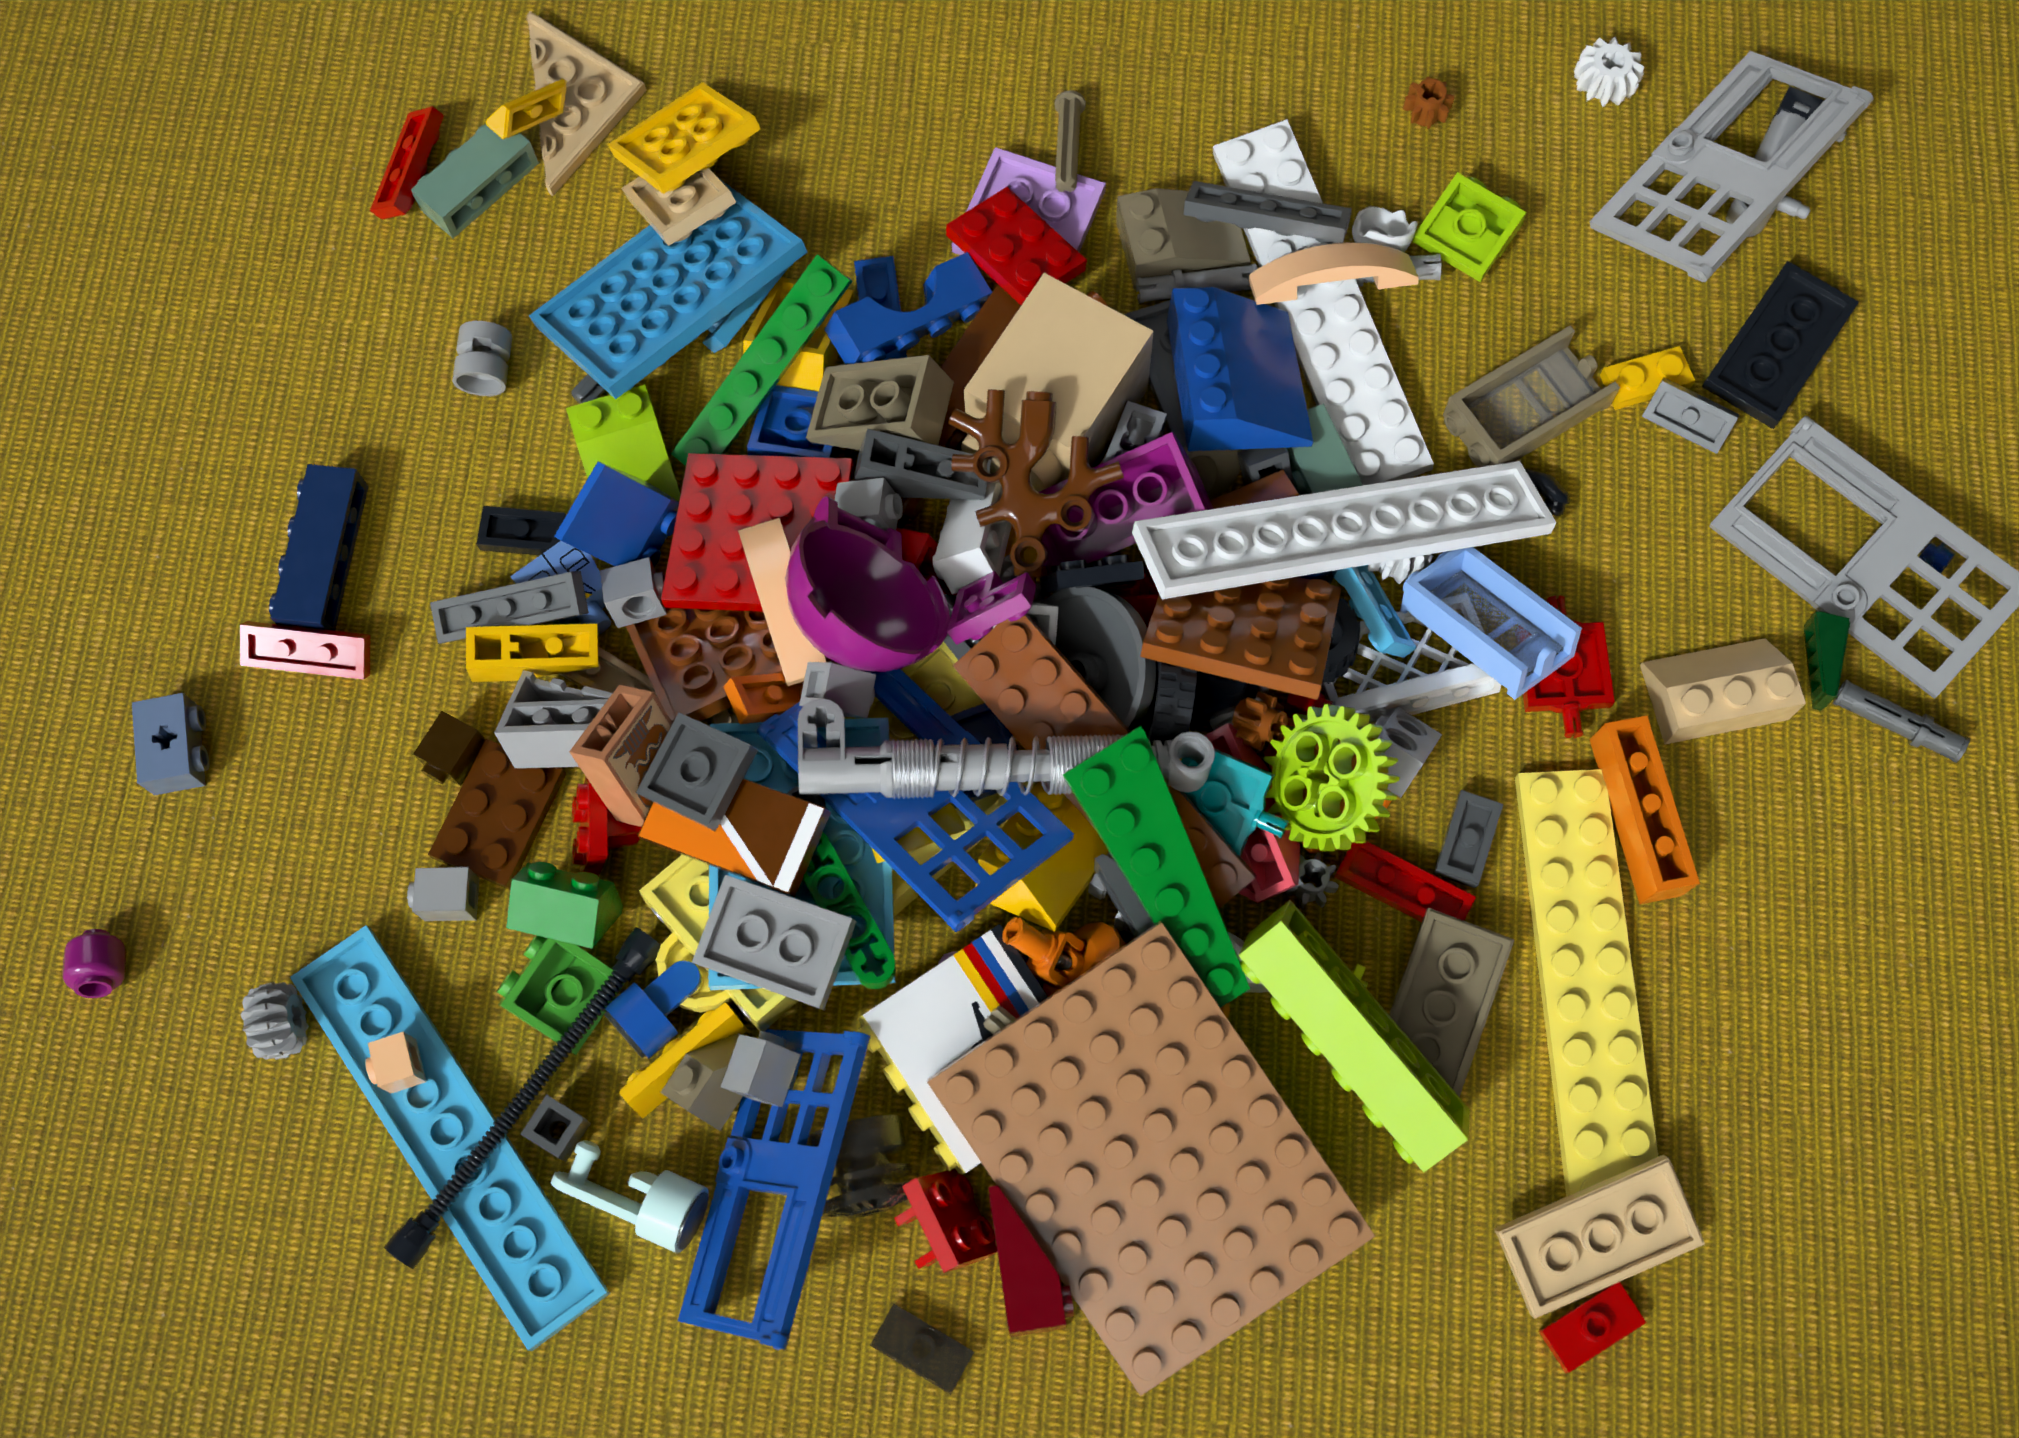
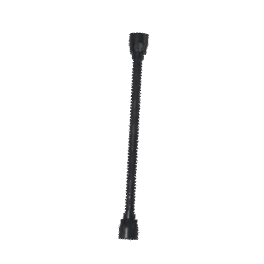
(415, 1236)

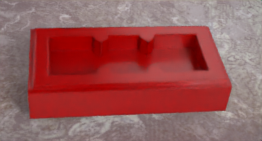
(1592, 1327)

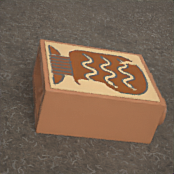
(620, 749)

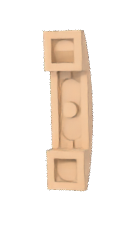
(1329, 263)
(768, 562)

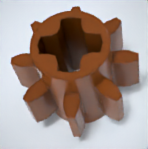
(1428, 102)
(1259, 720)

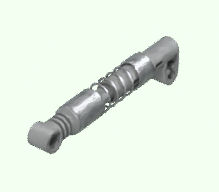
(923, 768)

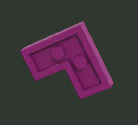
(988, 603)

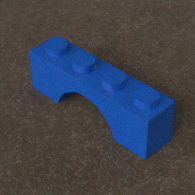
(870, 331)

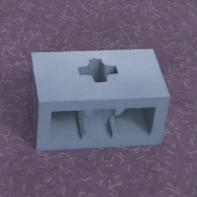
(169, 744)

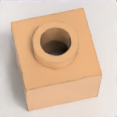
(395, 1063)

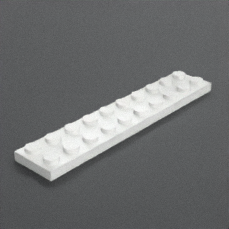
(1329, 321)
(1340, 529)

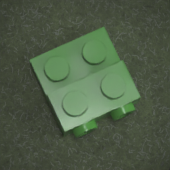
(554, 987)

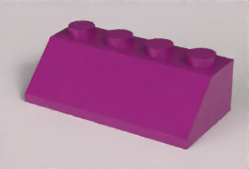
(1155, 484)

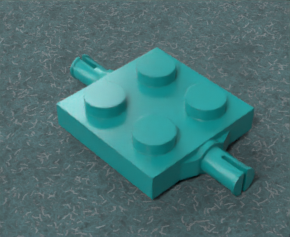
(1236, 799)

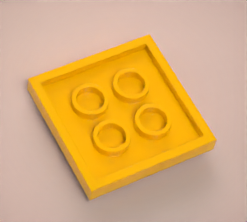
(684, 137)

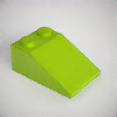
(625, 437)

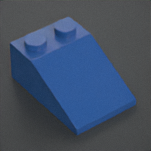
(619, 517)

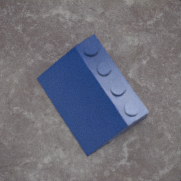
(1236, 372)

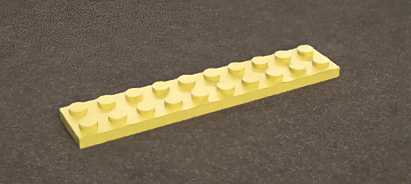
(1585, 976)

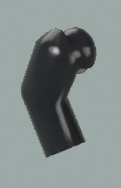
(1552, 490)

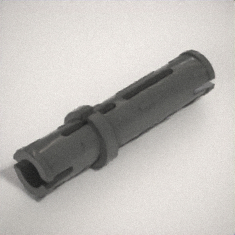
(1916, 728)

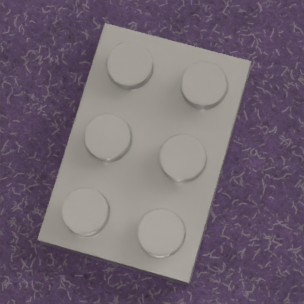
(774, 942)

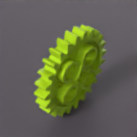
(1361, 788)

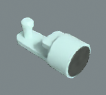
(666, 1216)

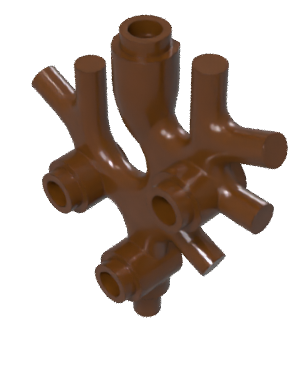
(1020, 503)

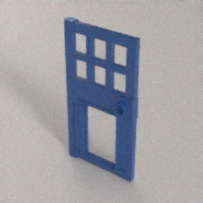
(886, 820)
(782, 1169)

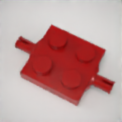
(1580, 682)

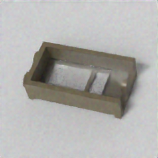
(1526, 402)

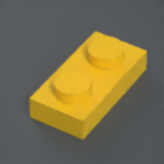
(1642, 376)

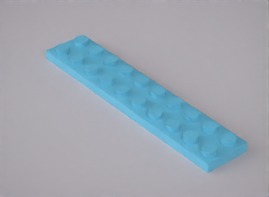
(503, 1212)

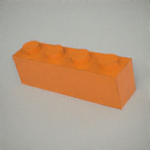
(1644, 810)

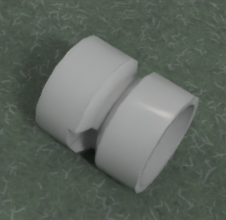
(482, 358)

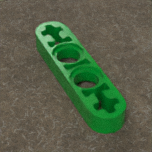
(850, 904)

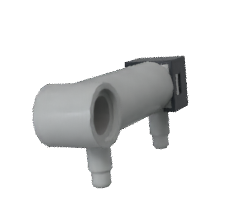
(1789, 116)

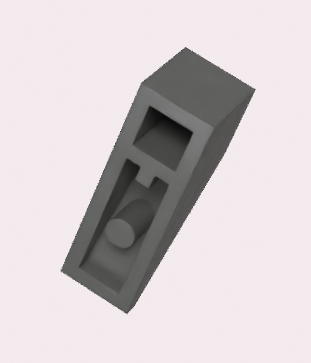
(916, 468)

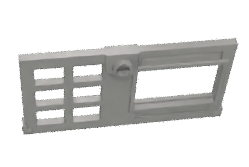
(1697, 158)
(1904, 533)

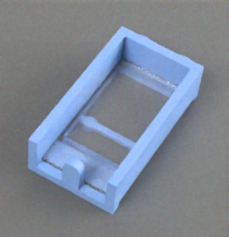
(1491, 618)

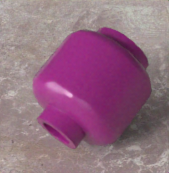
(94, 963)

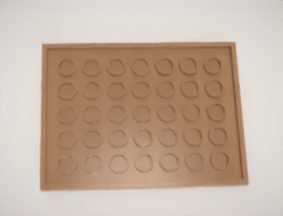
(1150, 1158)

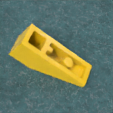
(545, 650)

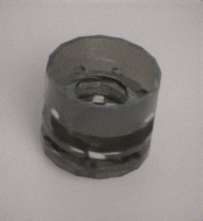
(863, 1168)

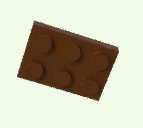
(496, 816)

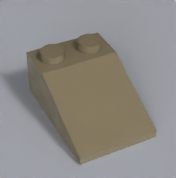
(1163, 239)
(888, 396)

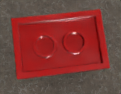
(1014, 244)

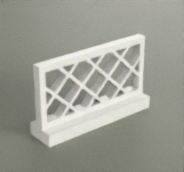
(1417, 694)

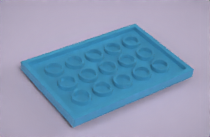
(660, 297)

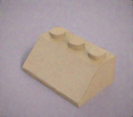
(1722, 690)

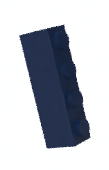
(319, 548)

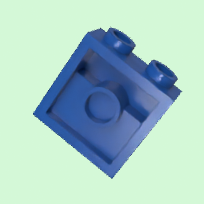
(784, 424)

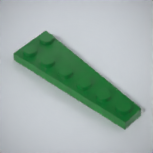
(1145, 836)

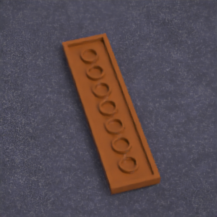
(1044, 696)

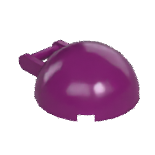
(860, 596)

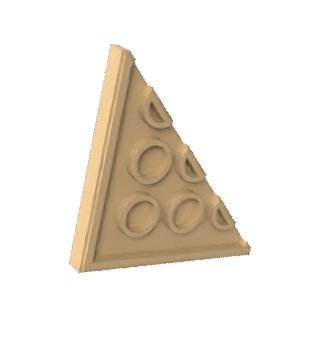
(594, 98)

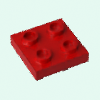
(597, 830)
(949, 1220)

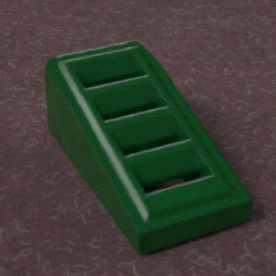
(1825, 651)

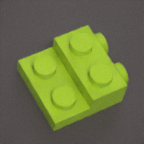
(1470, 226)

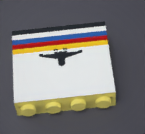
(941, 1021)

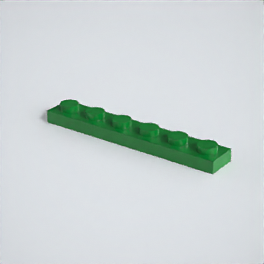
(765, 360)

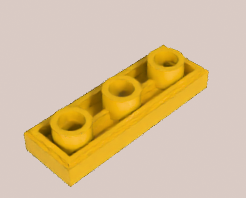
(646, 1083)

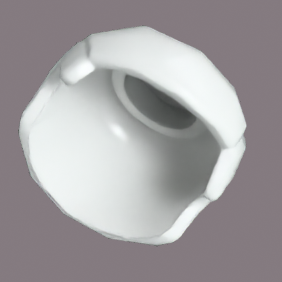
(1383, 228)

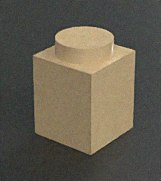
(1078, 353)

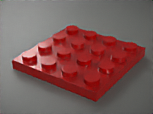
(731, 494)

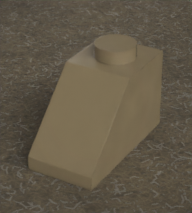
(698, 1083)

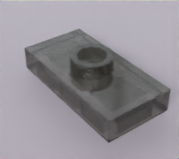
(922, 1349)

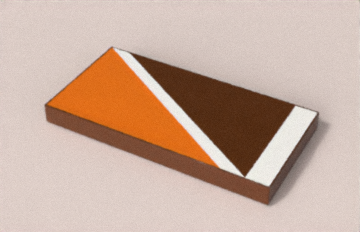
(760, 837)

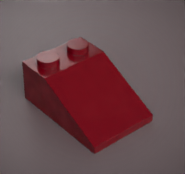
(1029, 1281)

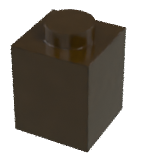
(449, 749)

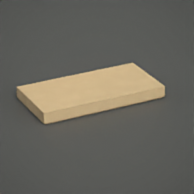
(1599, 1236)

